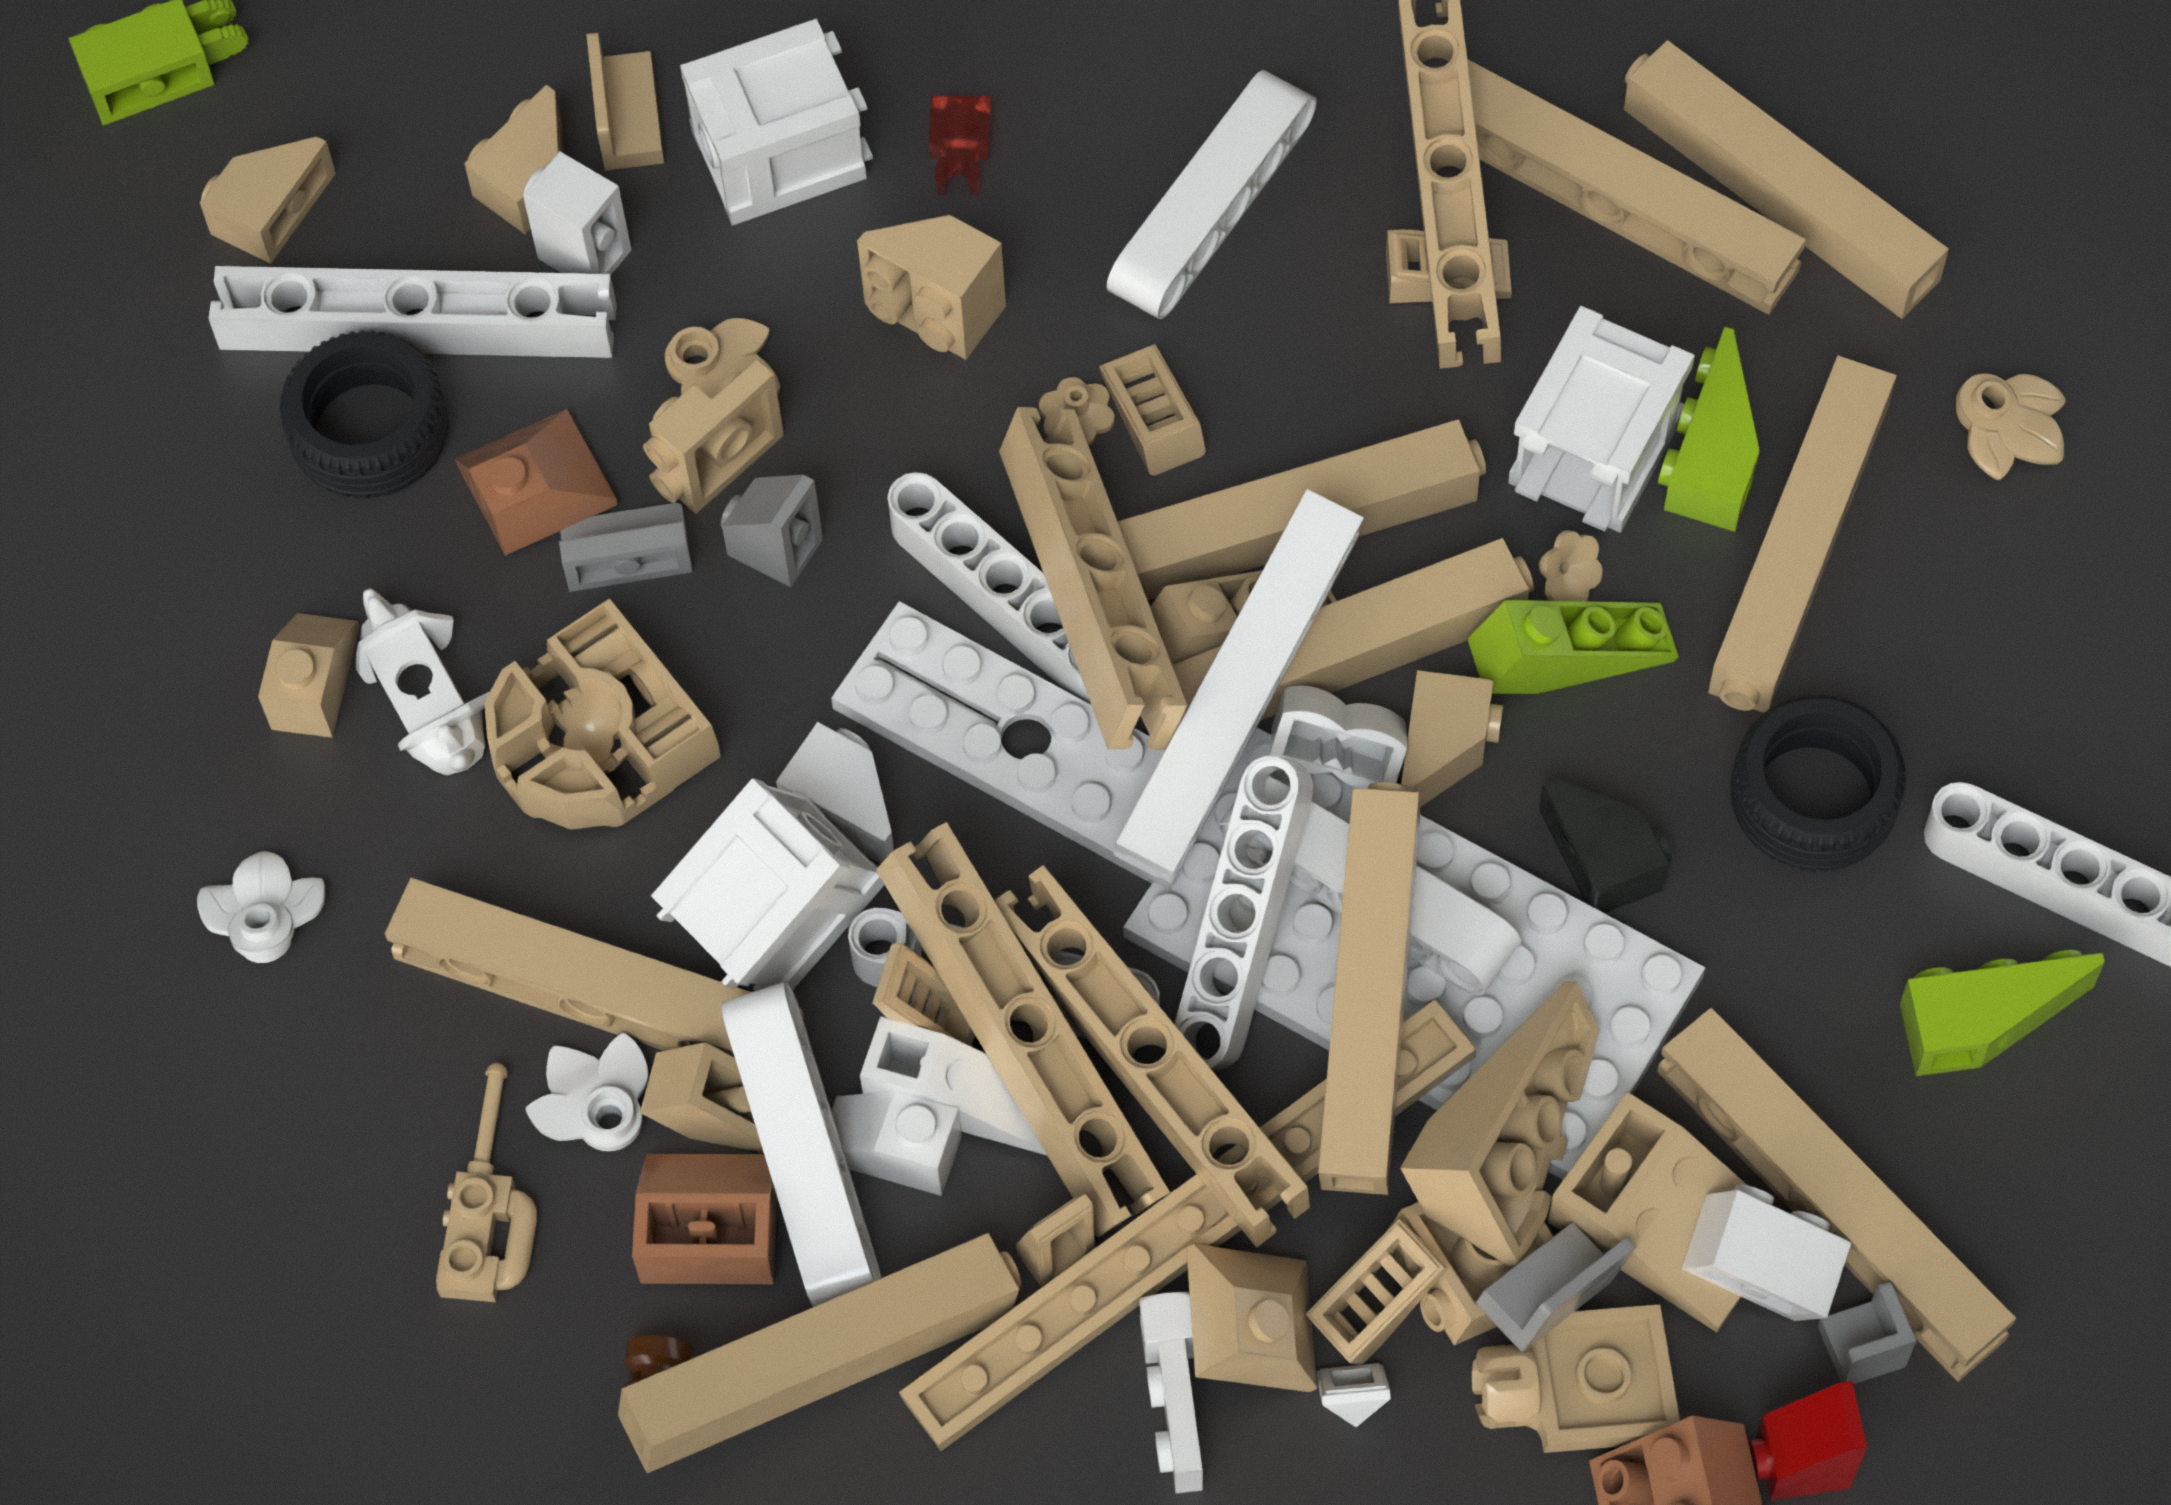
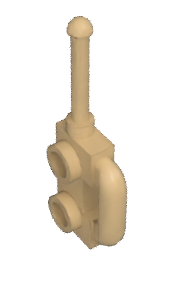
(477, 1202)

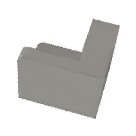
(1869, 1337)

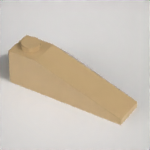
(1493, 1140)

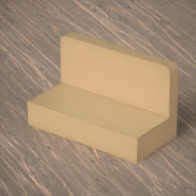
(625, 107)

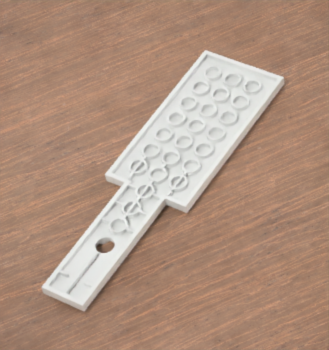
(1090, 792)

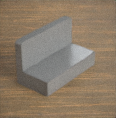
(625, 547)
(1551, 1285)

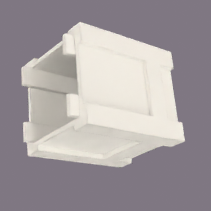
(776, 121)
(1599, 420)
(768, 887)

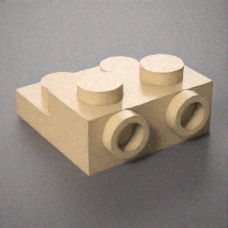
(709, 441)
(1453, 1298)

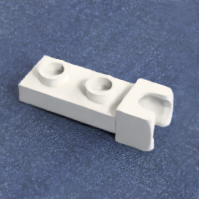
(1169, 1341)

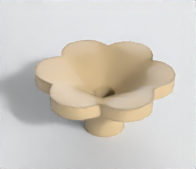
(1089, 403)
(1571, 567)

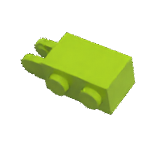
(155, 55)

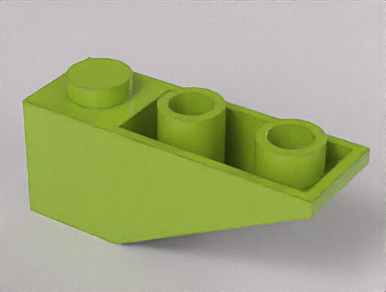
(1720, 443)
(1568, 643)
(1977, 1014)

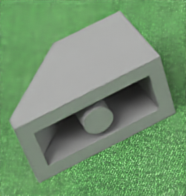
(774, 526)

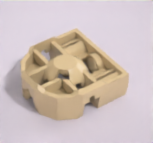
(571, 783)

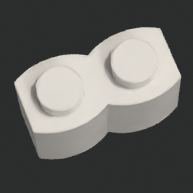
(1353, 740)

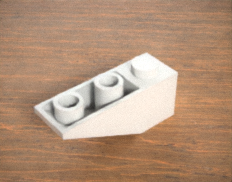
(948, 1073)

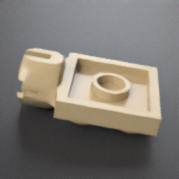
(1584, 1383)

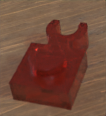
(959, 137)

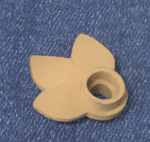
(727, 350)
(2017, 427)

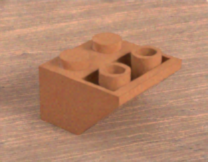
(705, 1220)
(1680, 1465)

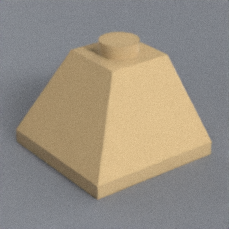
(1251, 1318)

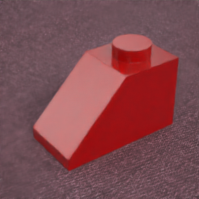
(1810, 1444)

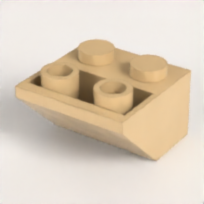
(934, 280)

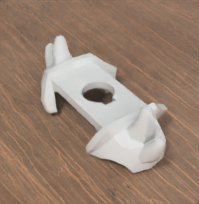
(440, 725)

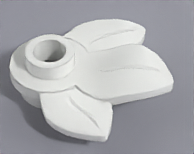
(261, 906)
(588, 1090)

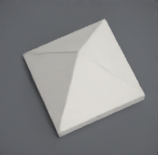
(1353, 1390)

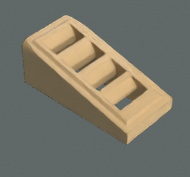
(1414, 285)
(1166, 442)
(900, 974)
(1058, 1240)
(1328, 1311)

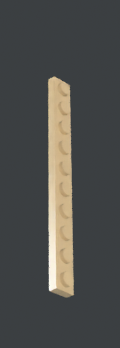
(1147, 1254)

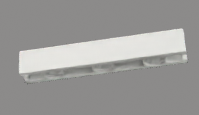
(459, 315)
(1237, 689)

